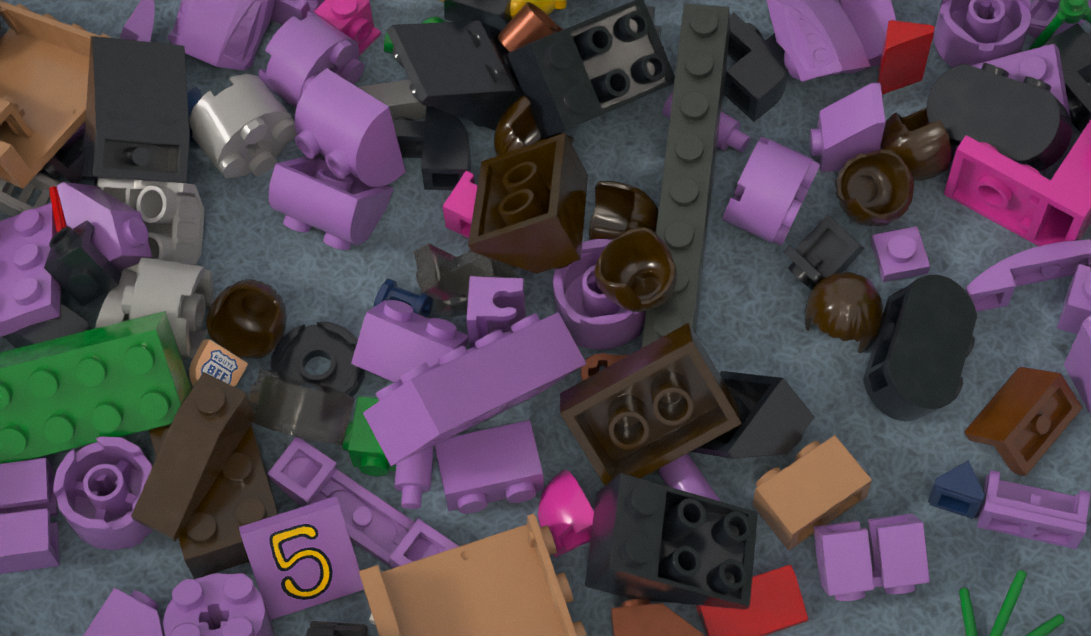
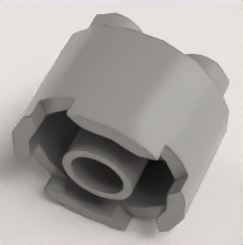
(242, 127)
(179, 290)

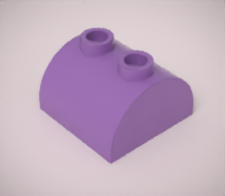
(348, 130)
(317, 198)

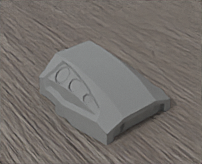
(170, 213)

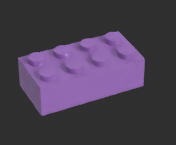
(472, 385)

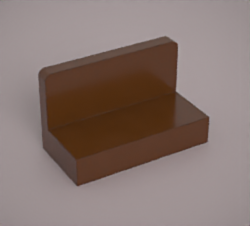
(1025, 417)

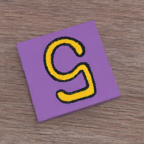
(302, 557)

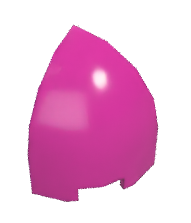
(566, 512)

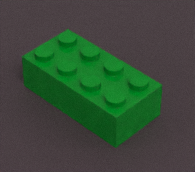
(89, 387)

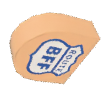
(216, 362)

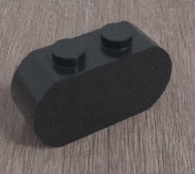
(1011, 115)
(921, 348)

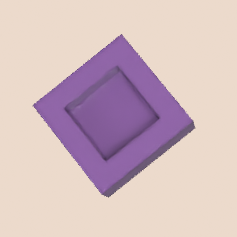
(900, 254)

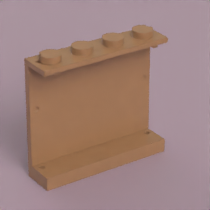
(47, 75)
(476, 590)

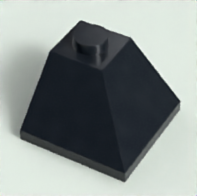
(769, 414)

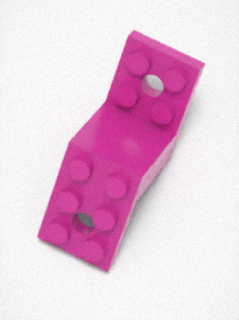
(1020, 196)

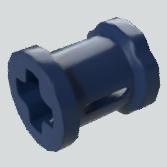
(421, 304)

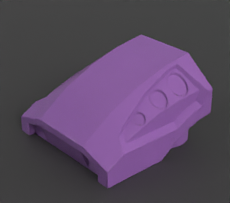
(222, 30)
(816, 38)

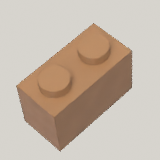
(810, 491)

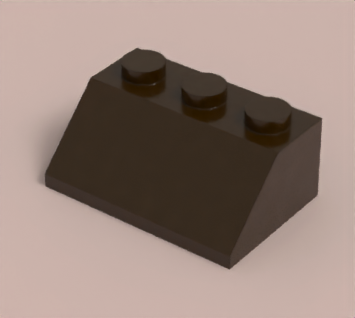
(531, 206)

